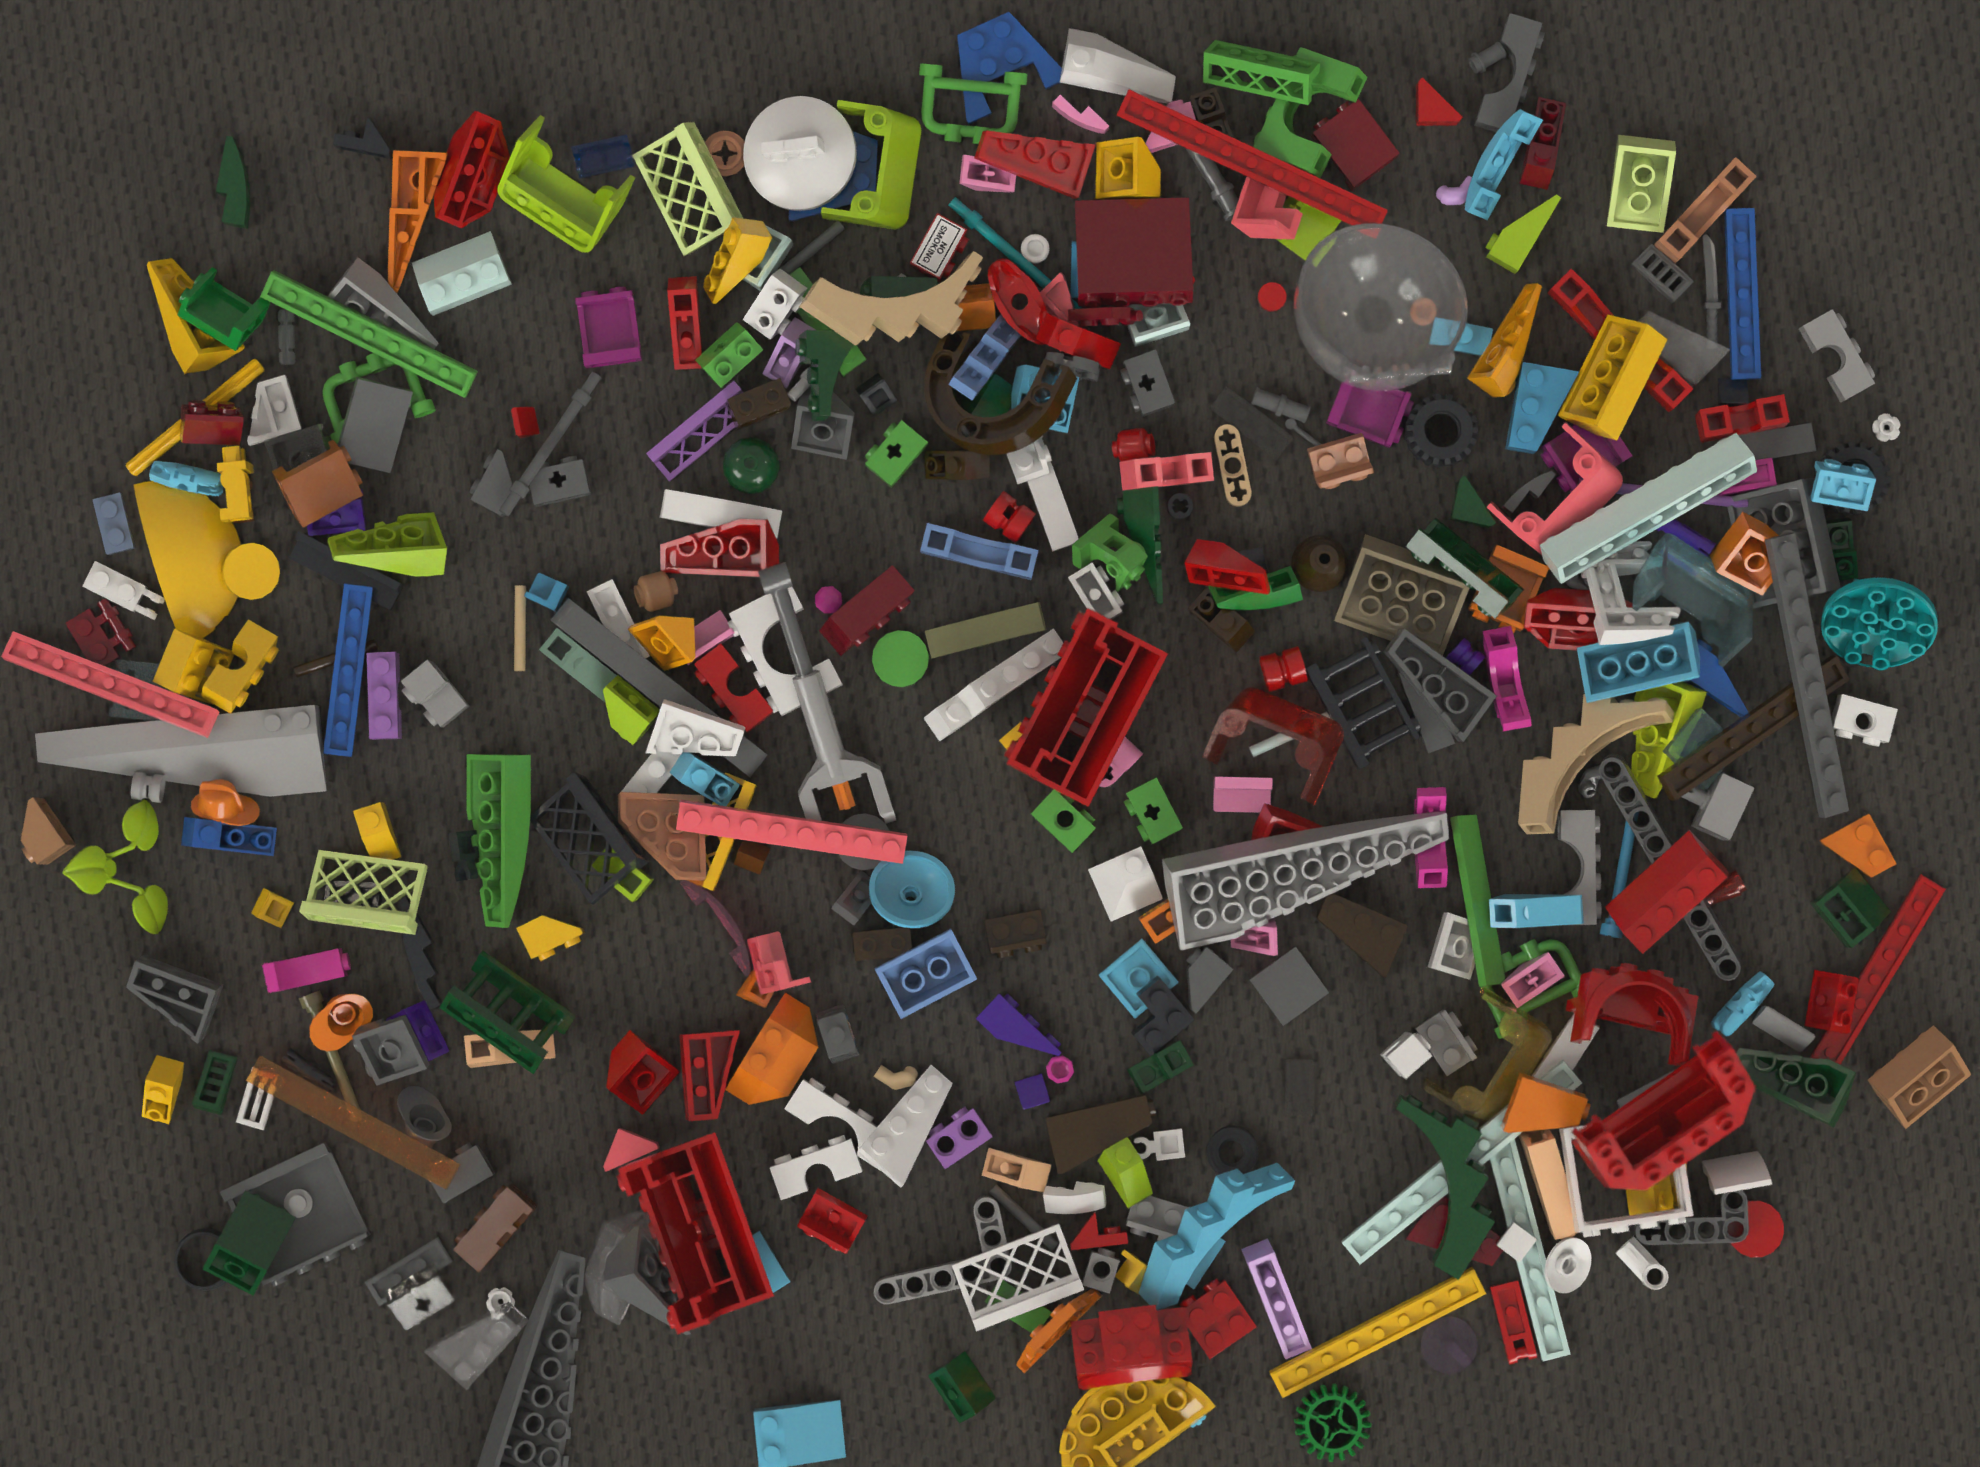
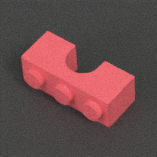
(1166, 471)

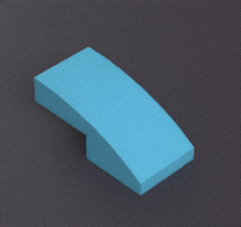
(773, 1269)

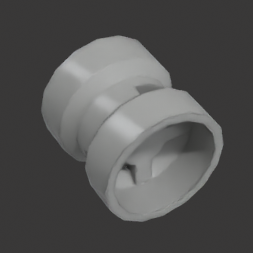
(148, 787)

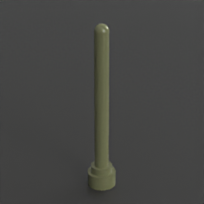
(313, 1005)

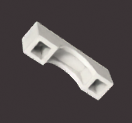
(813, 1103)

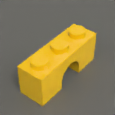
(228, 687)

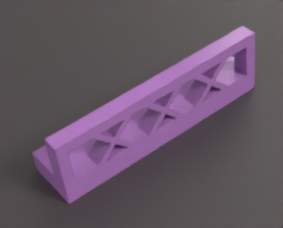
(689, 427)

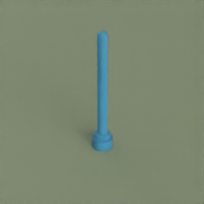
(1610, 927)

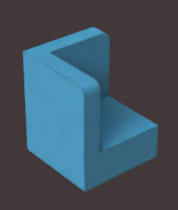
(547, 592)

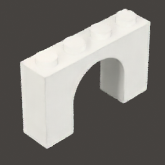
(752, 625)

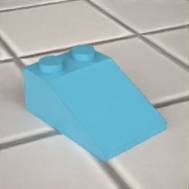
(799, 1433)

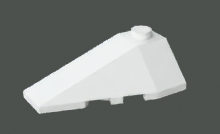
(1107, 67)

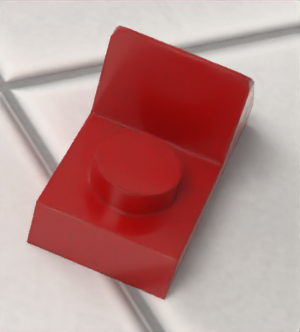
(1090, 1238)

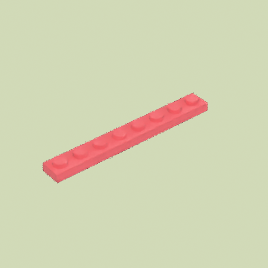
(110, 684)
(791, 831)

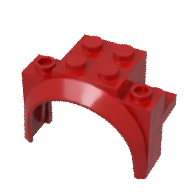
(1634, 1000)
(1131, 1346)

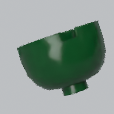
(751, 465)

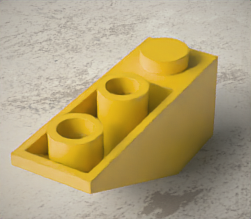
(740, 252)

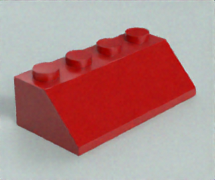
(1666, 891)

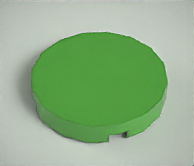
(900, 658)

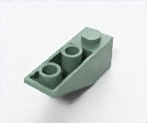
(577, 662)

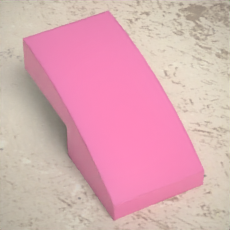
(1087, 119)

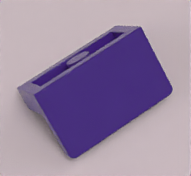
(424, 1029)

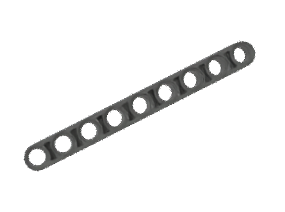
(642, 673)
(1655, 828)

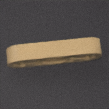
(1244, 485)

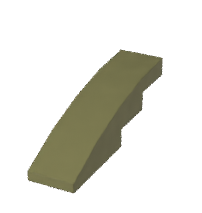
(985, 630)

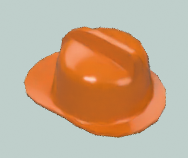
(222, 803)
(339, 1021)

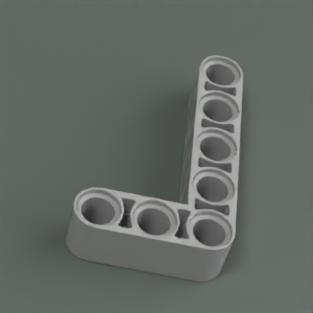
(927, 1274)

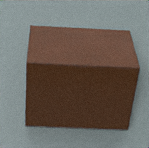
(752, 856)

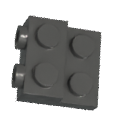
(389, 1049)

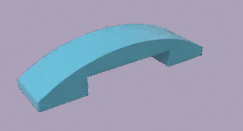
(1495, 161)

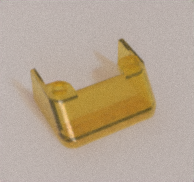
(1529, 1042)

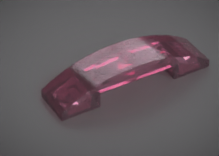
(741, 953)

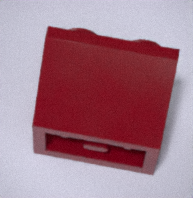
(210, 423)

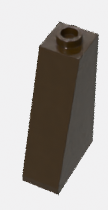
(1091, 1130)

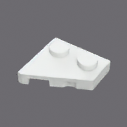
(273, 411)

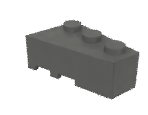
(177, 994)

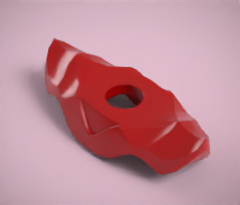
(1006, 282)

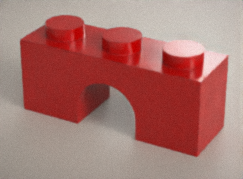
(1754, 417)
(715, 670)

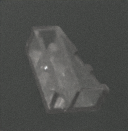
(476, 1345)

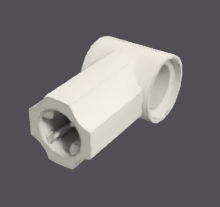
(1640, 1262)

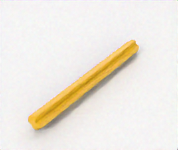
(172, 435)

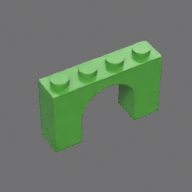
(1277, 134)

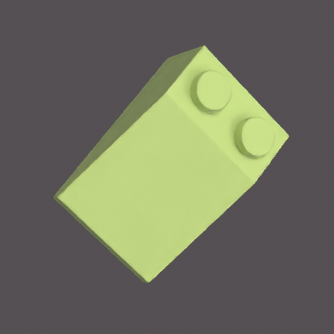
(1641, 183)

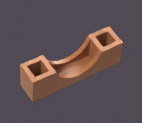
(1705, 210)

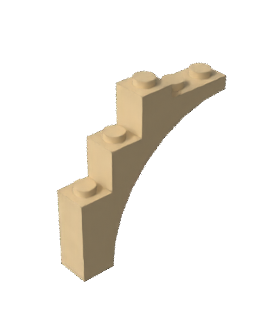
(857, 315)
(1572, 747)

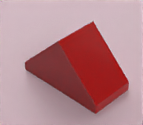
(1433, 108)

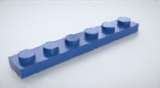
(1742, 294)
(348, 670)

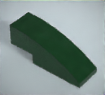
(234, 184)

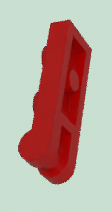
(1513, 1320)

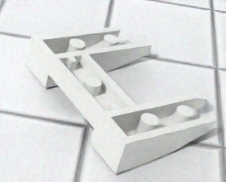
(1613, 620)

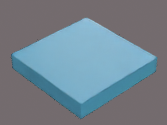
(1132, 973)

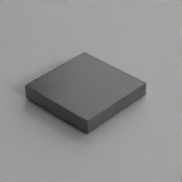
(1289, 986)

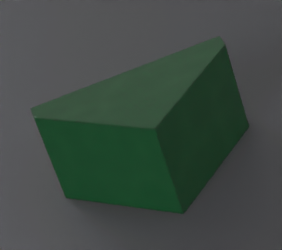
(1469, 507)

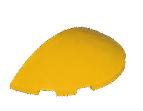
(188, 554)
(1130, 1421)

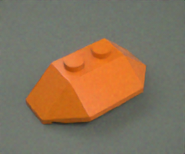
(777, 1054)

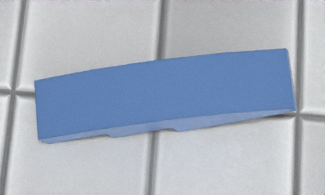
(985, 358)

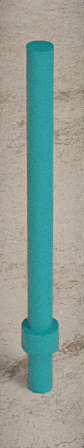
(974, 221)

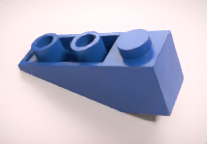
(226, 837)

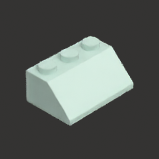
(461, 273)

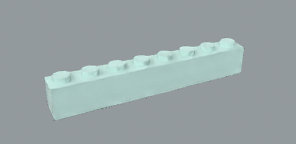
(1648, 507)

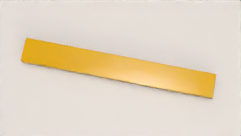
(1377, 1332)

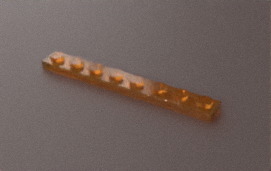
(353, 1122)

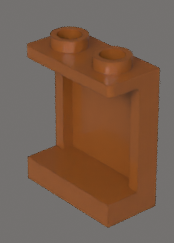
(319, 485)

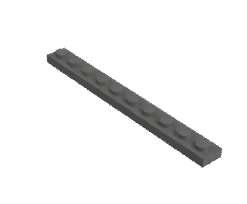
(1806, 675)

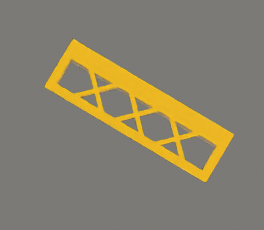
(726, 844)

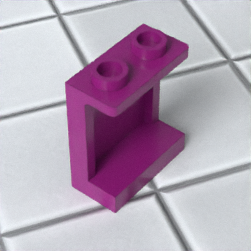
(608, 328)
(1370, 413)
(1562, 449)

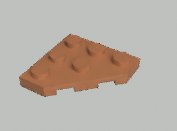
(653, 822)

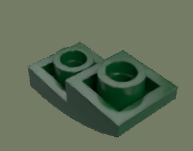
(1843, 548)

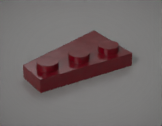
(1431, 1227)

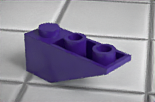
(1011, 1026)

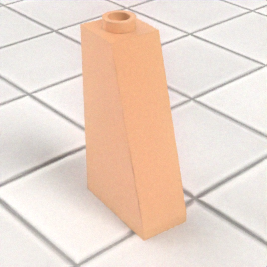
(1549, 1181)

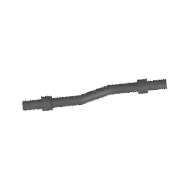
(520, 488)

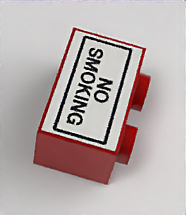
(939, 248)

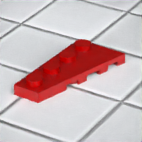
(1037, 159)

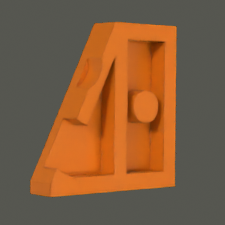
(1861, 846)

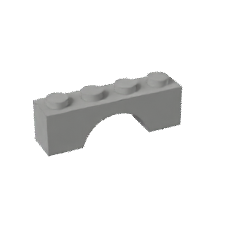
(1579, 831)

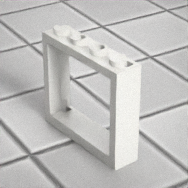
(1620, 1224)

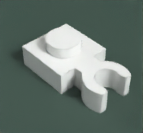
(1166, 1145)

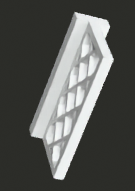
(1027, 1300)

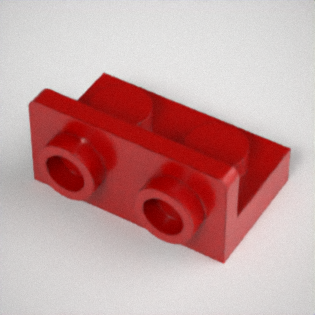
(1831, 1001)

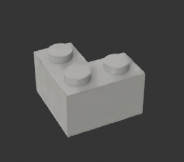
(435, 692)

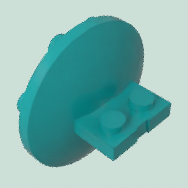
(1880, 620)

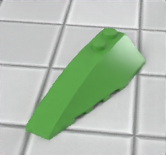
(501, 815)

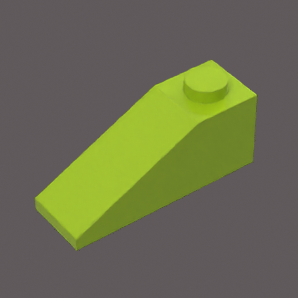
(1518, 238)

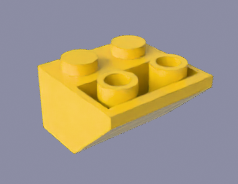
(189, 664)
(1657, 1198)

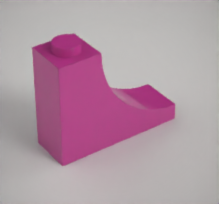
(306, 970)

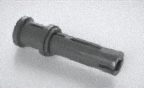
(1221, 189)

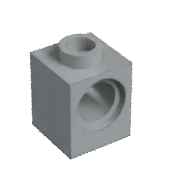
(1105, 1282)

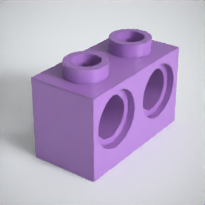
(962, 1143)

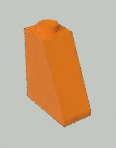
(1543, 1106)

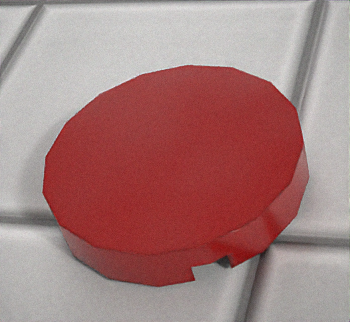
(1764, 1232)

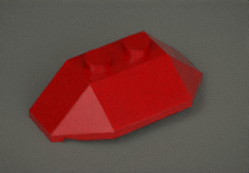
(471, 171)
(1563, 618)

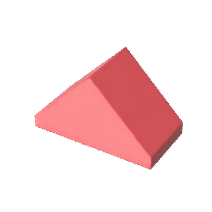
(628, 1147)

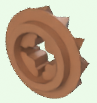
(734, 143)

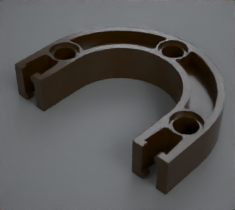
(998, 433)

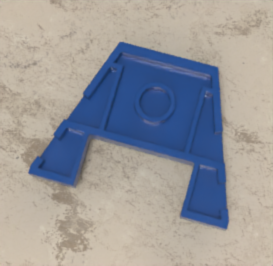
(1000, 48)
(861, 180)

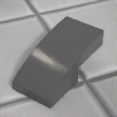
(1534, 488)

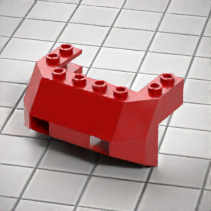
(1084, 709)
(1669, 1120)
(694, 1229)

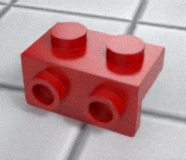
(831, 1221)

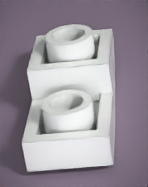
(1083, 1199)

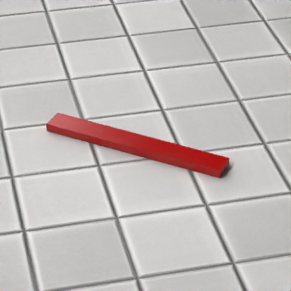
(1883, 965)

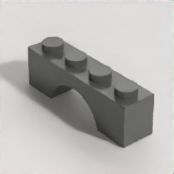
(1519, 41)

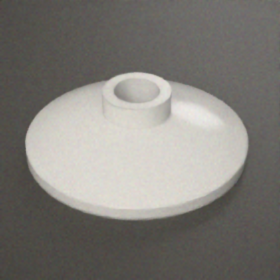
(1567, 1265)

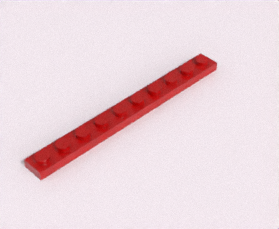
(1249, 161)

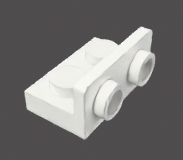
(1030, 462)

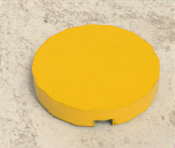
(250, 571)

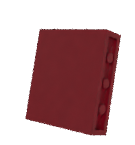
(1134, 252)

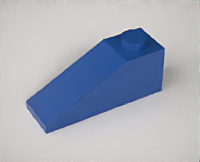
(1716, 682)

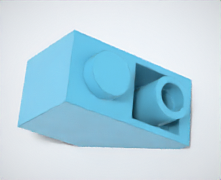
(704, 778)

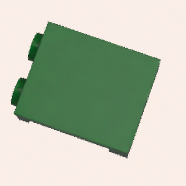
(221, 311)

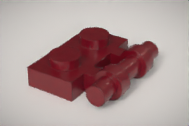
(1106, 316)
(93, 639)

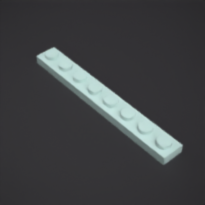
(1538, 1294)

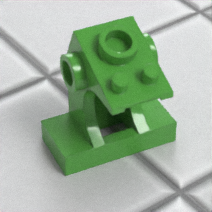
(1123, 565)

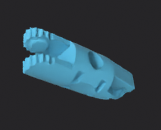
(186, 478)
(1742, 1004)

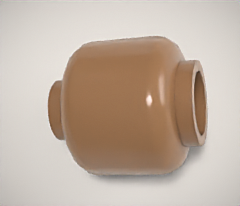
(655, 591)

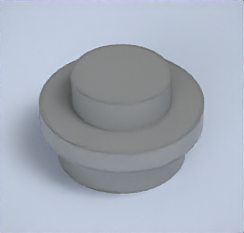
(298, 1202)

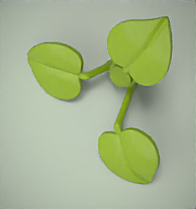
(95, 868)

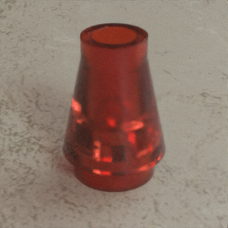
(1728, 889)

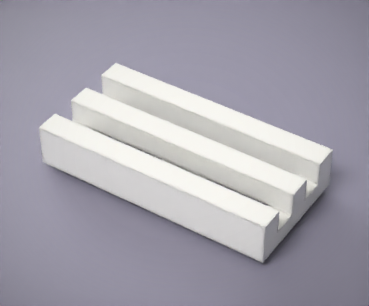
(267, 1107)

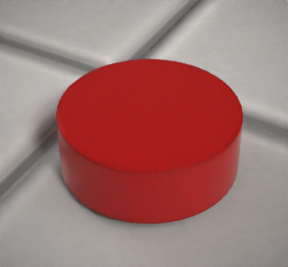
(1271, 296)

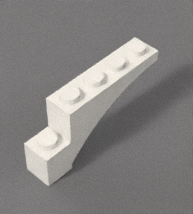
(994, 685)

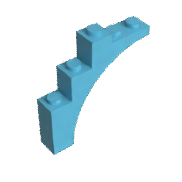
(1203, 1225)

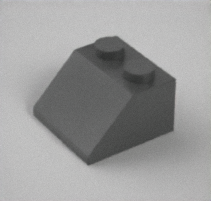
(1204, 976)

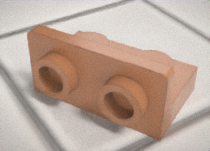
(1340, 461)

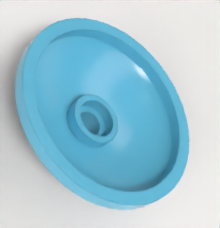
(918, 877)

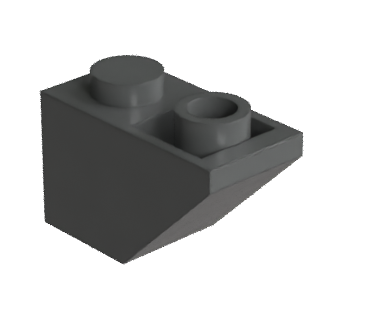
(495, 484)

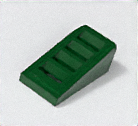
(221, 1096)

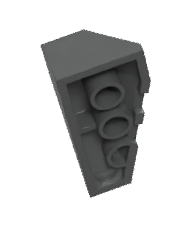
(639, 1276)

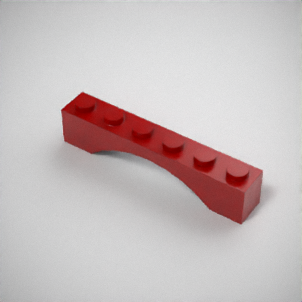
(1590, 313)

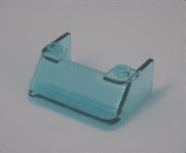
(1696, 587)

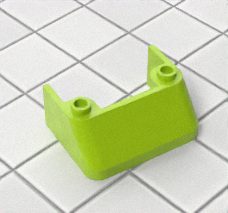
(554, 198)
(892, 200)

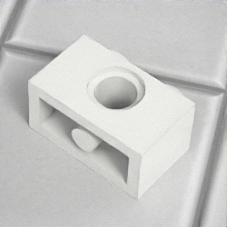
(1880, 719)

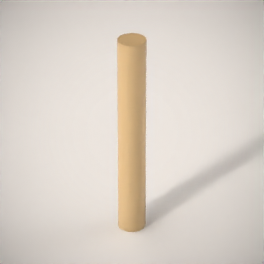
(520, 629)

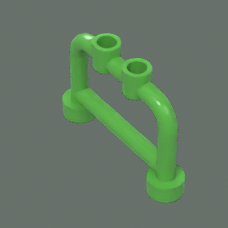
(953, 132)
(349, 371)
(1530, 951)

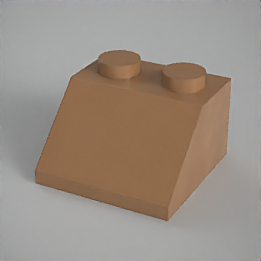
(43, 833)

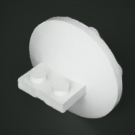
(799, 153)

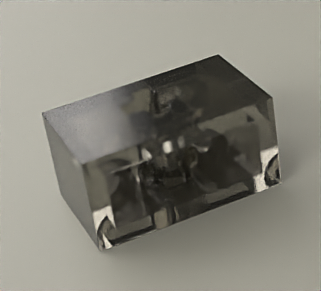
(406, 1296)

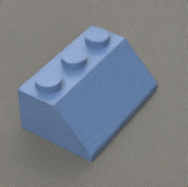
(925, 973)

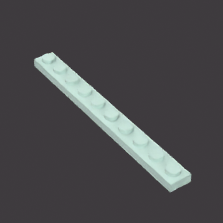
(1433, 1183)

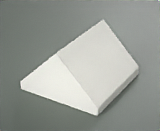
(1453, 947)

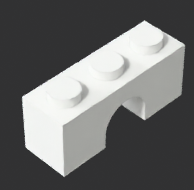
(1407, 1054)
(839, 1157)

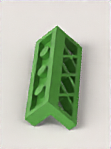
(1260, 62)

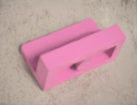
(710, 634)
(1241, 794)

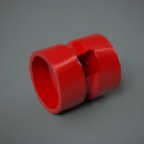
(1018, 522)
(1283, 669)

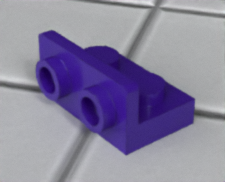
(341, 520)

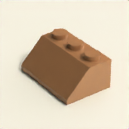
(1919, 1076)

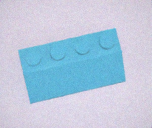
(1639, 665)

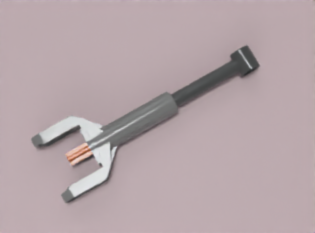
(833, 763)

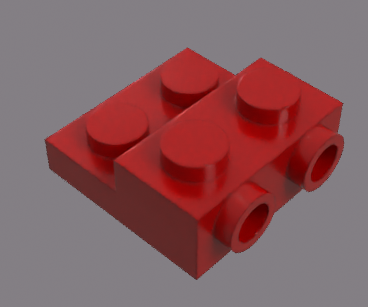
(1216, 1317)

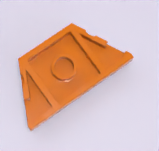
(1046, 1336)

